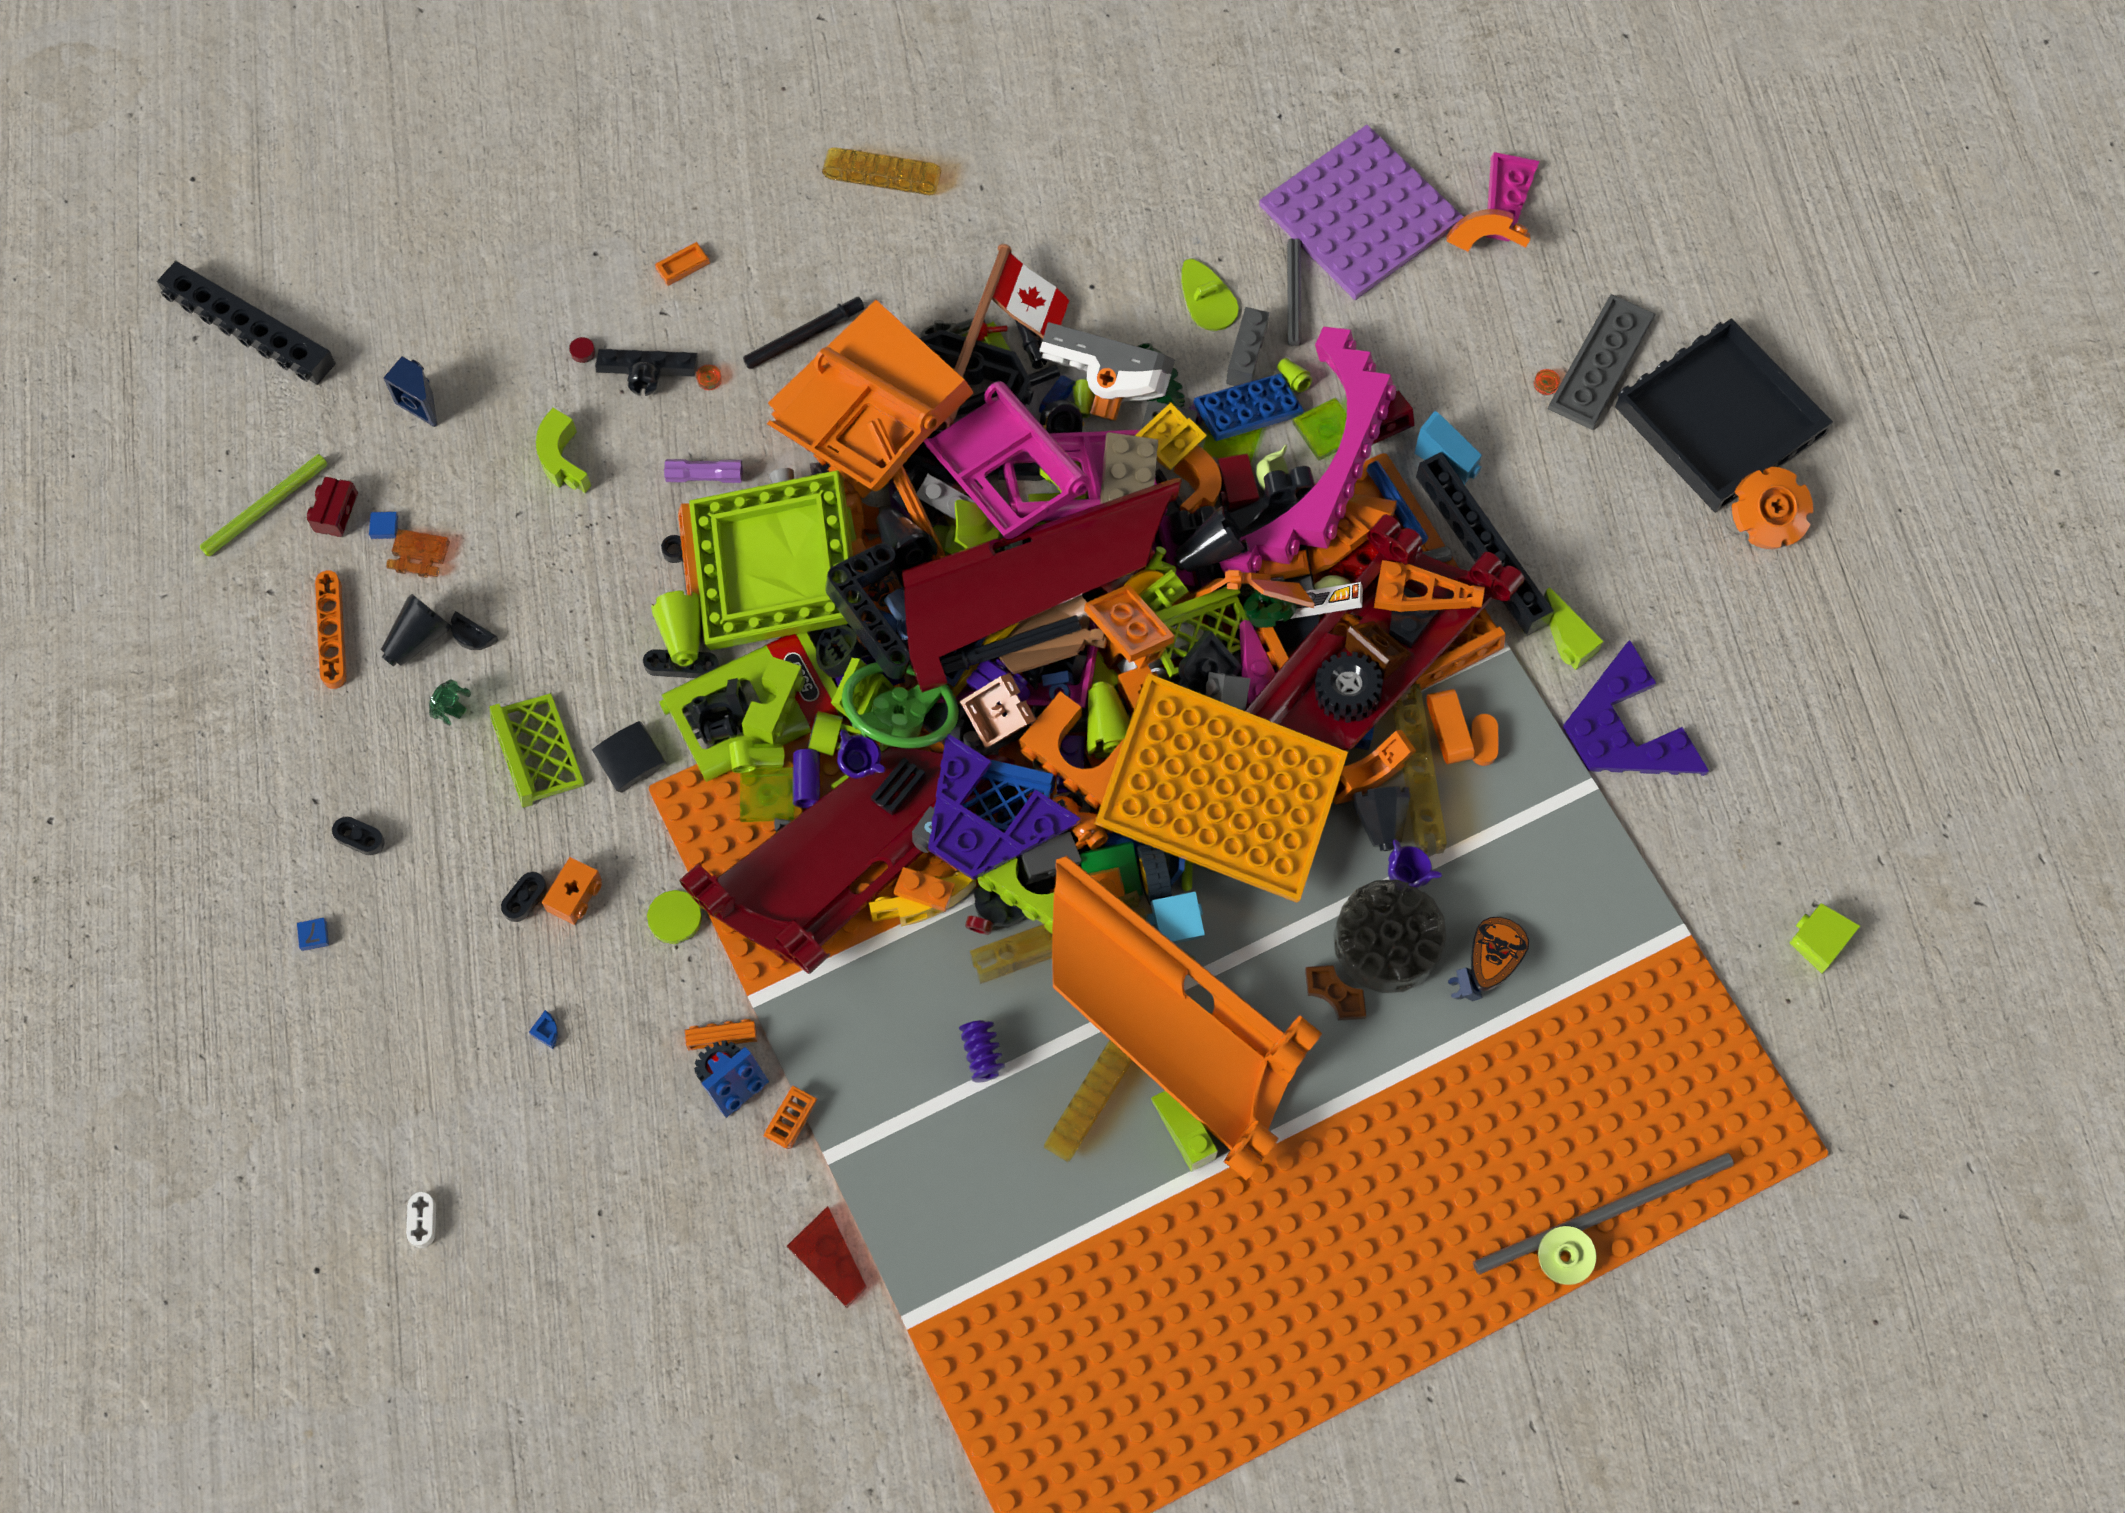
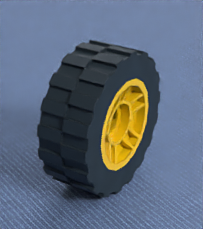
(1153, 873)

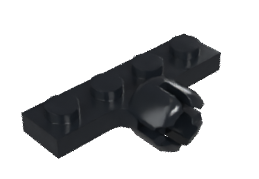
(646, 367)

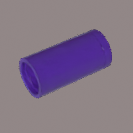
(806, 777)

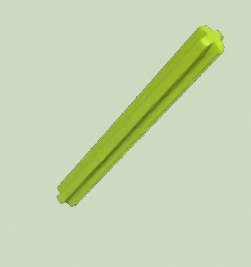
(263, 505)

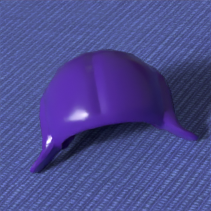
(859, 756)
(1410, 865)

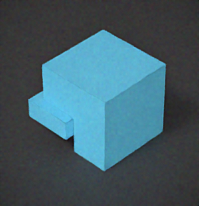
(1177, 917)

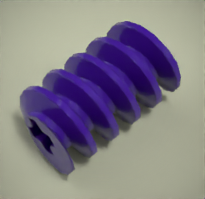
(981, 1050)

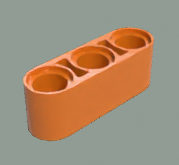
(1450, 726)

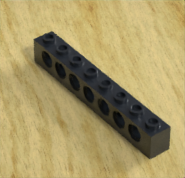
(246, 323)
(1480, 536)

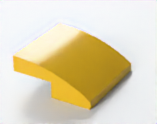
(1175, 435)

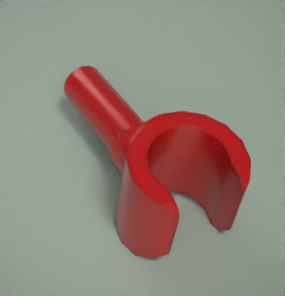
(985, 330)

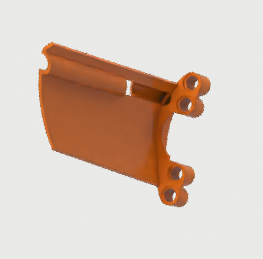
(1130, 985)

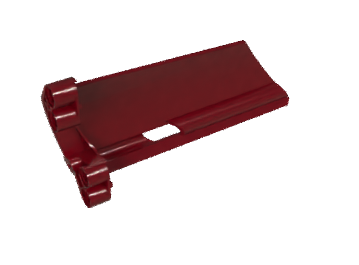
(984, 592)
(1291, 692)
(798, 881)

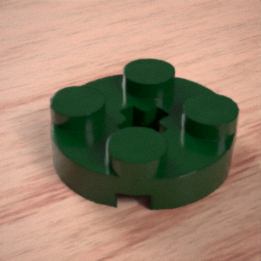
(1265, 610)

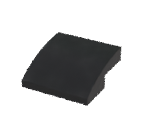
(629, 756)

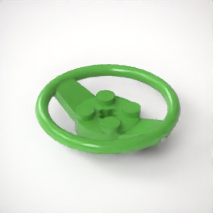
(899, 713)

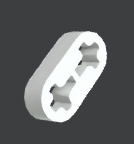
(428, 1220)

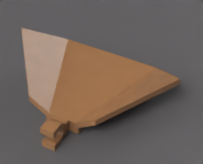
(1056, 648)

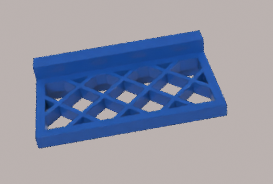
(1015, 776)

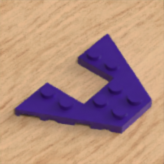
(1604, 740)
(969, 840)

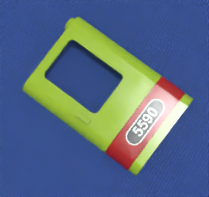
(814, 697)

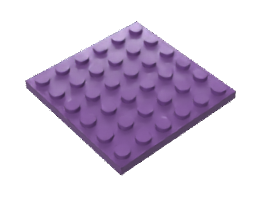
(1360, 211)

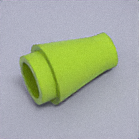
(1296, 376)
(1083, 397)

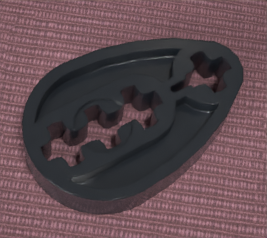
(828, 647)

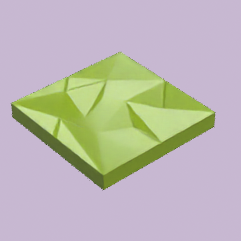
(769, 557)

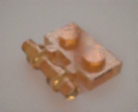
(420, 547)

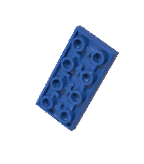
(1248, 406)

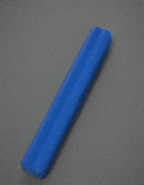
(1390, 492)

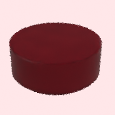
(582, 349)
(979, 925)

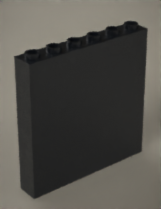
(1722, 413)

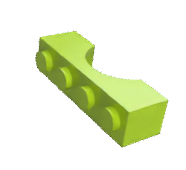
(1005, 883)

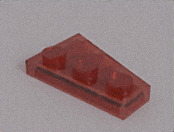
(827, 1257)

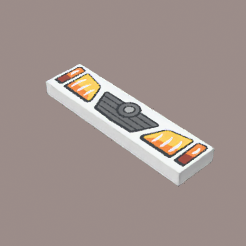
(1332, 600)

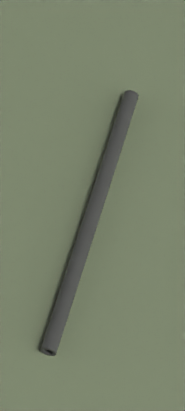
(1608, 1211)

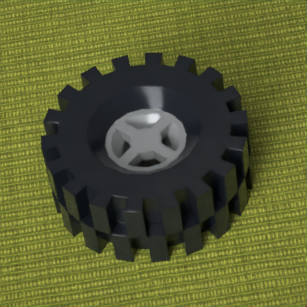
(1348, 674)

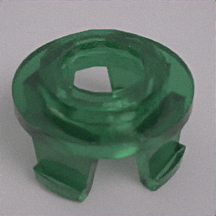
(446, 701)

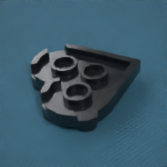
(994, 909)

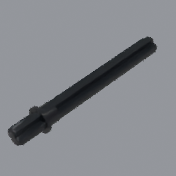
(804, 332)
(1010, 644)

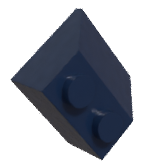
(411, 389)

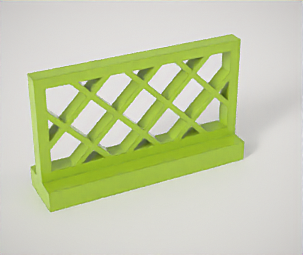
(1197, 608)
(516, 760)

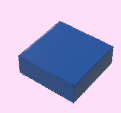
(383, 525)

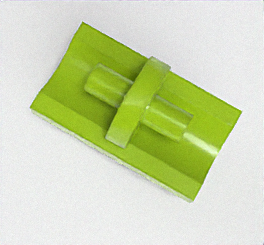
(1164, 592)

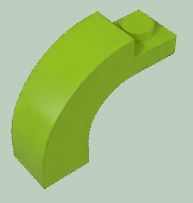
(551, 440)

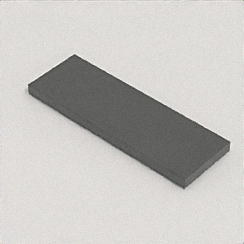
(1601, 361)

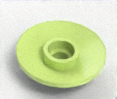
(1580, 1250)

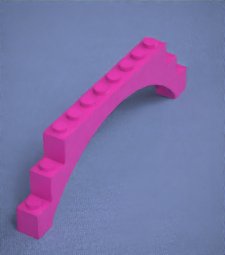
(1317, 515)

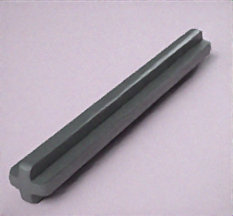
(1294, 291)

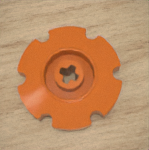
(1772, 508)

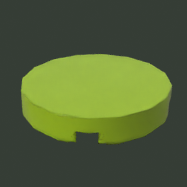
(674, 917)

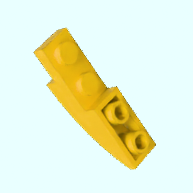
(913, 912)

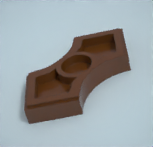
(1345, 1000)

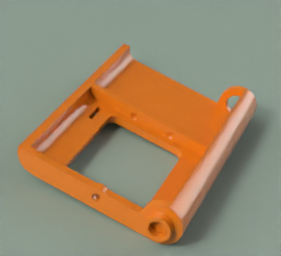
(835, 401)

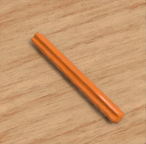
(903, 483)

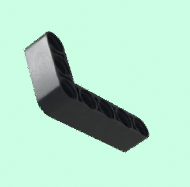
(865, 610)

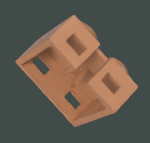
(988, 715)

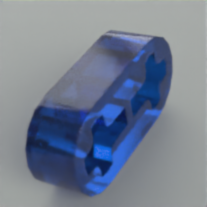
(1060, 390)

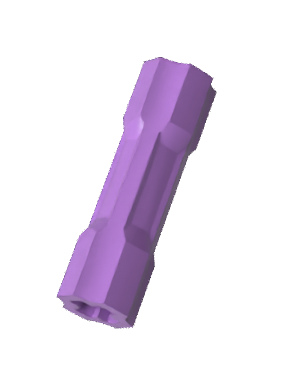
(683, 470)

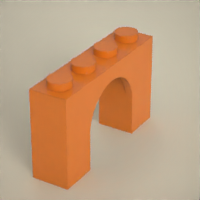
(1043, 743)

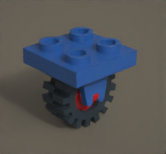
(729, 1075)

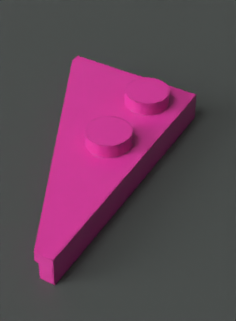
(1254, 661)

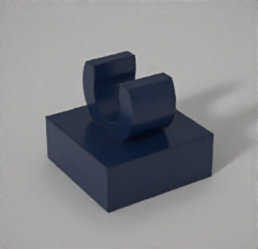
(1056, 681)
(1467, 985)

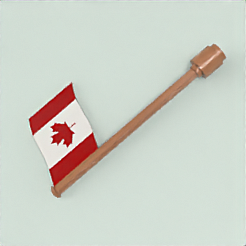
(1021, 296)

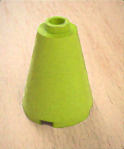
(679, 624)
(1106, 720)

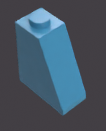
(1440, 436)

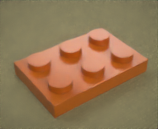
(1129, 623)

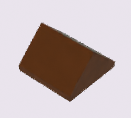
(1378, 645)

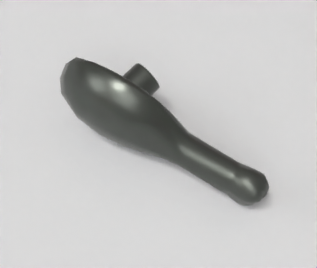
(950, 327)

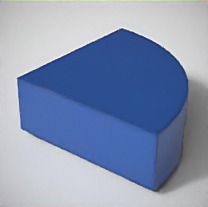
(545, 1030)

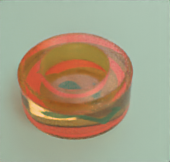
(708, 377)
(1546, 382)

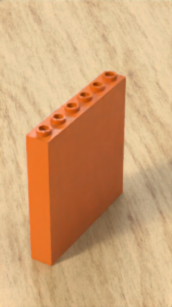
(899, 357)

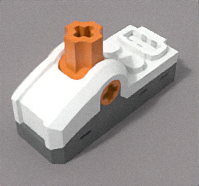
(1113, 368)

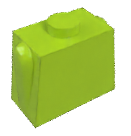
(1822, 936)

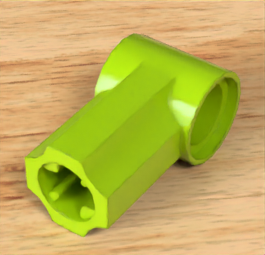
(749, 756)

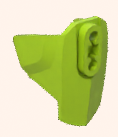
(970, 530)

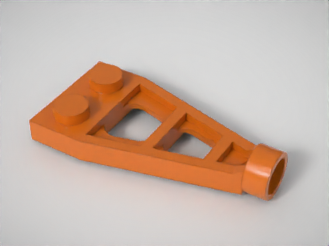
(1392, 583)

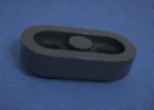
(359, 837)
(521, 896)

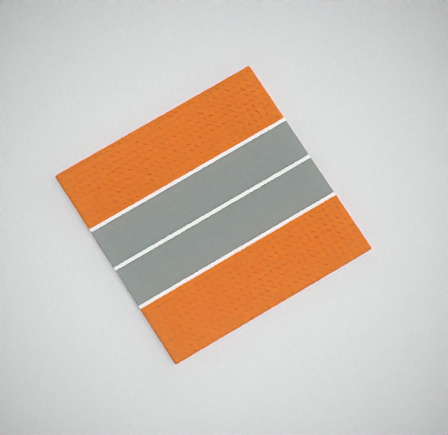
(1159, 1325)

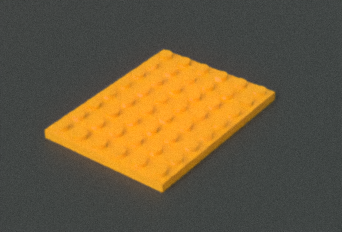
(1221, 788)

